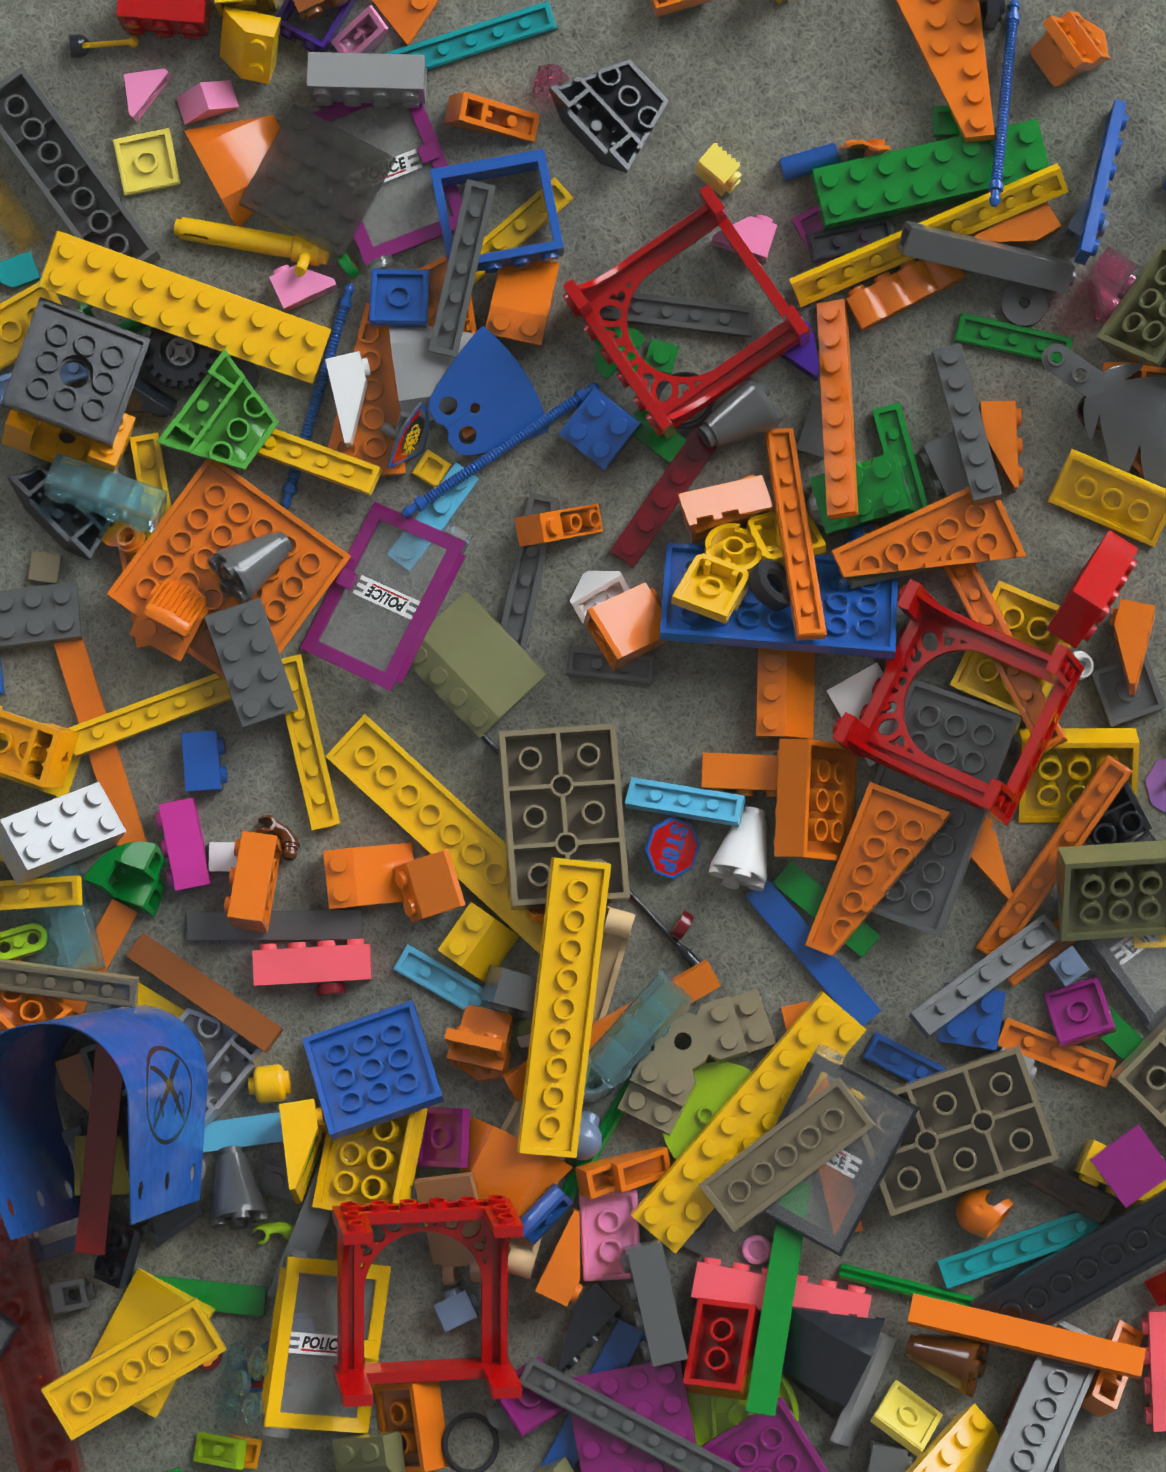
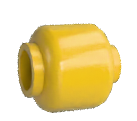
(270, 1084)

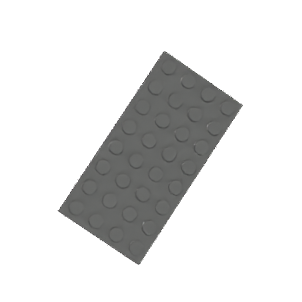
(969, 739)

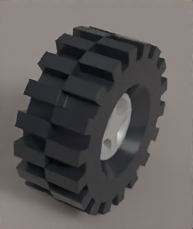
(179, 373)

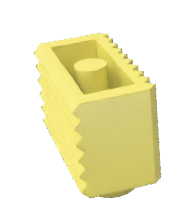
(719, 170)

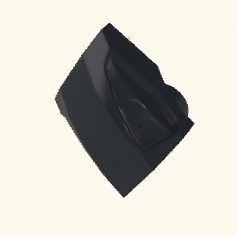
(1121, 819)

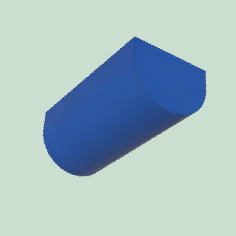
(803, 162)
(544, 1213)

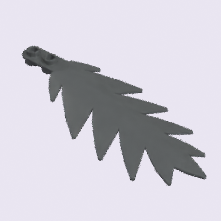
(1129, 410)

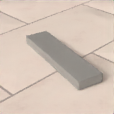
(854, 1412)

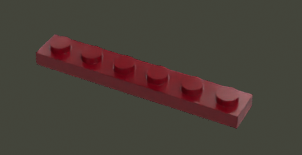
(662, 499)

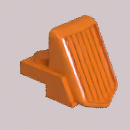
(1069, 48)
(171, 617)
(481, 1043)

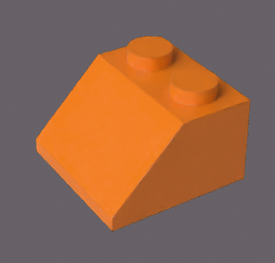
(429, 886)

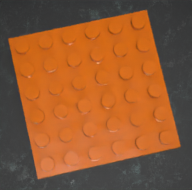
(216, 513)

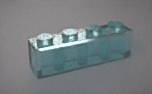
(105, 493)
(74, 929)
(638, 1029)

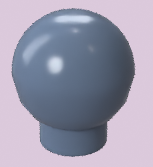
(589, 1136)

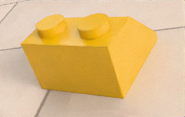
(250, 43)
(478, 942)

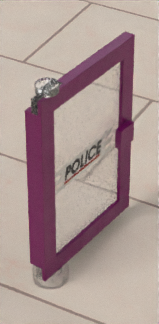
(405, 206)
(386, 596)

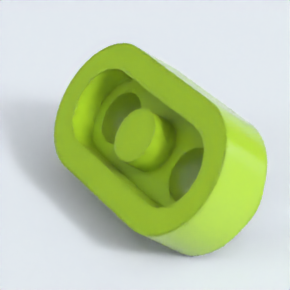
(18, 938)

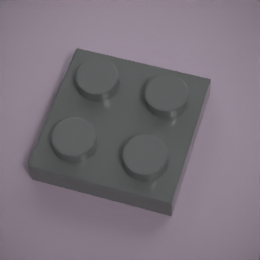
(1115, 697)

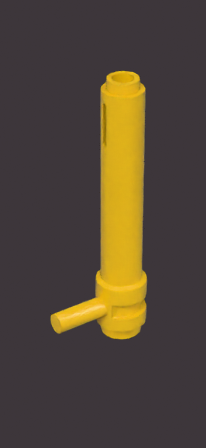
(252, 240)

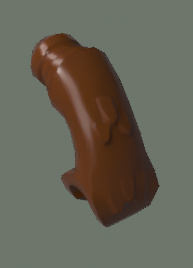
(288, 840)

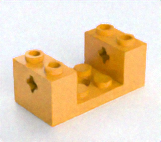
(44, 442)
(36, 750)

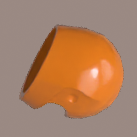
(977, 1215)

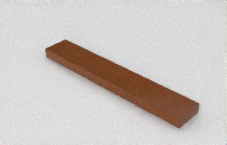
(205, 993)

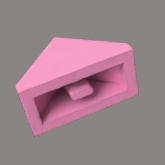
(362, 34)
(143, 89)
(207, 100)

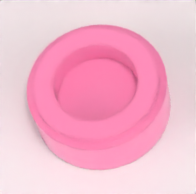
(756, 1249)

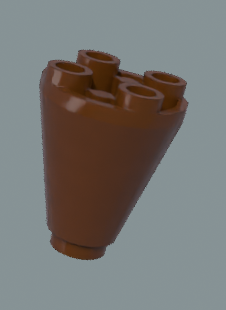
(949, 1359)

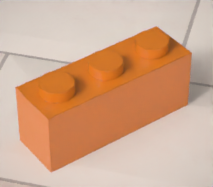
(740, 773)

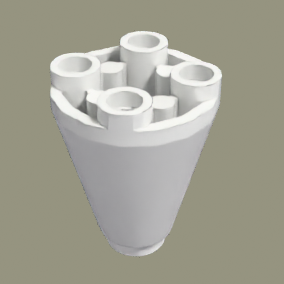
(743, 853)

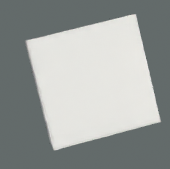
(221, 856)

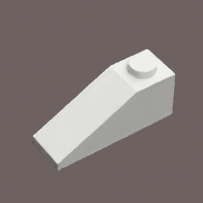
(349, 387)

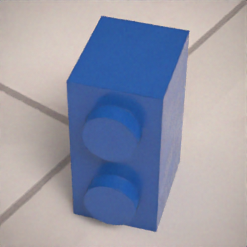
(203, 761)

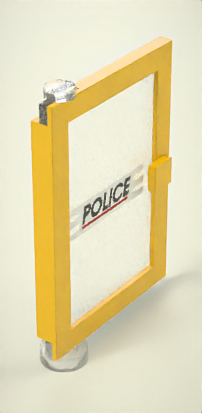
(303, 1348)

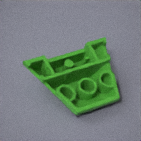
(222, 418)

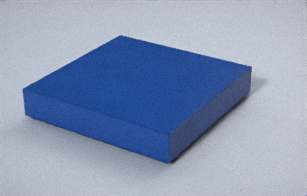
(399, 298)

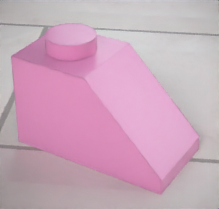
(756, 233)
(296, 290)

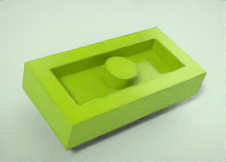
(220, 1450)

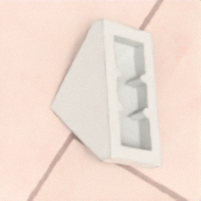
(596, 588)

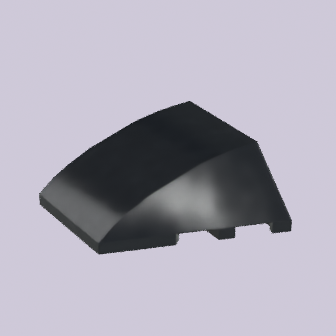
(610, 112)
(69, 526)
(829, 1354)

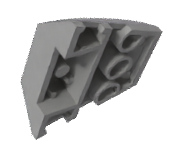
(417, 369)
(228, 1060)

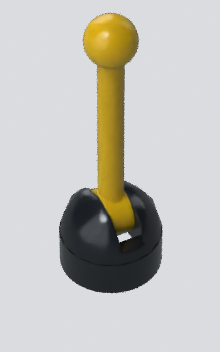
(80, 44)

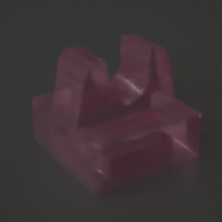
(548, 76)

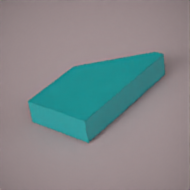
(19, 271)

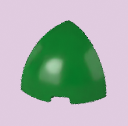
(130, 876)

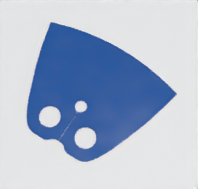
(494, 380)

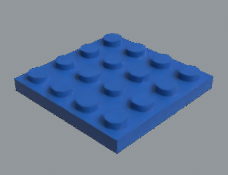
(372, 1070)

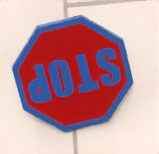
(671, 847)

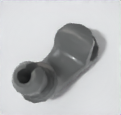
(600, 1090)

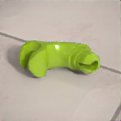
(274, 1228)

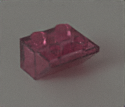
(1109, 277)

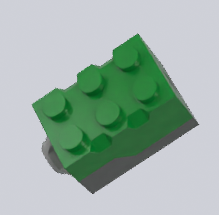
(880, 494)

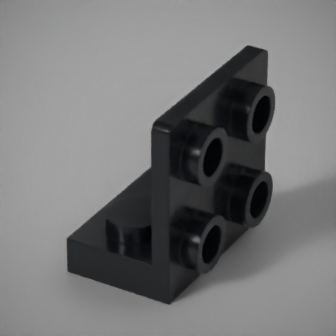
(121, 1254)

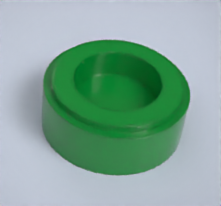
(348, 266)

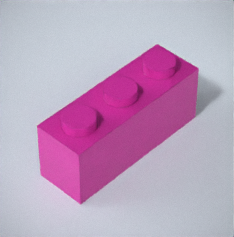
(183, 844)

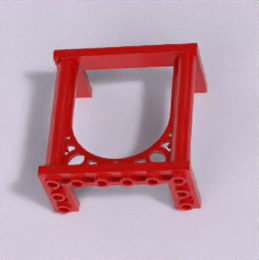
(594, 295)
(926, 616)
(497, 1223)

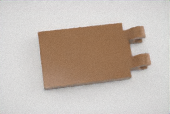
(444, 1248)

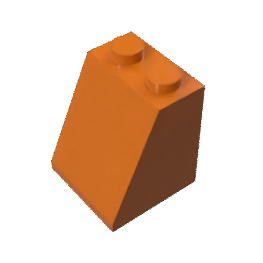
(626, 625)

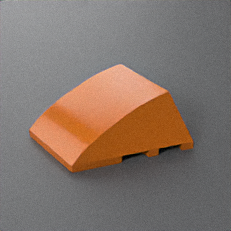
(232, 156)
(504, 1171)

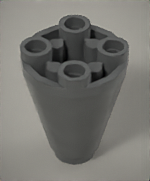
(741, 415)
(249, 564)
(235, 1192)

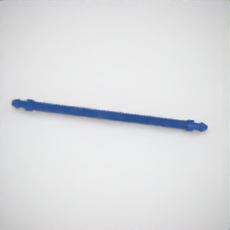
(996, 184)
(344, 305)
(421, 503)

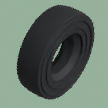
(762, 588)

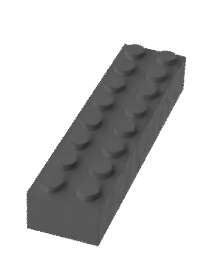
(66, 171)

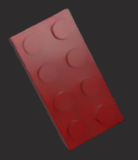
(1094, 590)

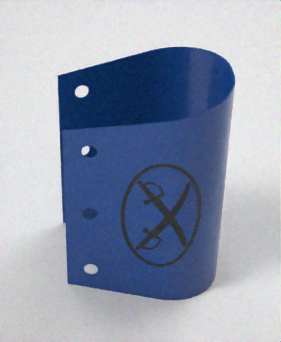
(166, 1114)

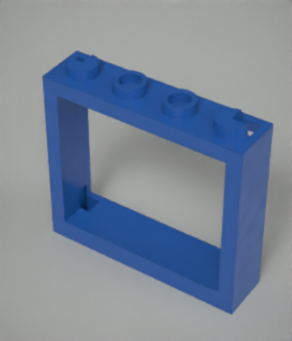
(493, 168)

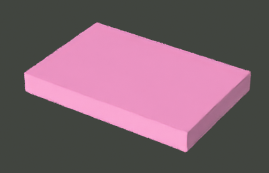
(605, 1232)

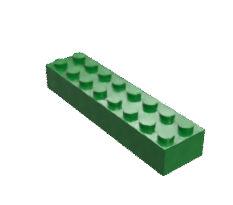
(922, 176)

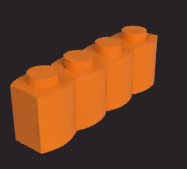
(900, 291)

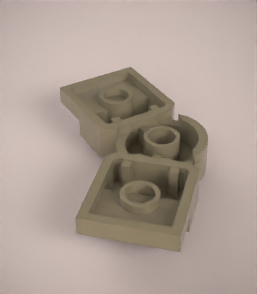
(666, 1079)

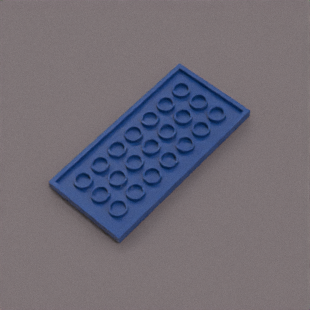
(856, 619)

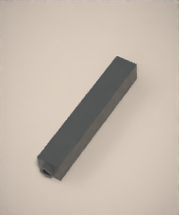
(986, 257)

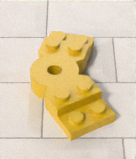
(720, 575)

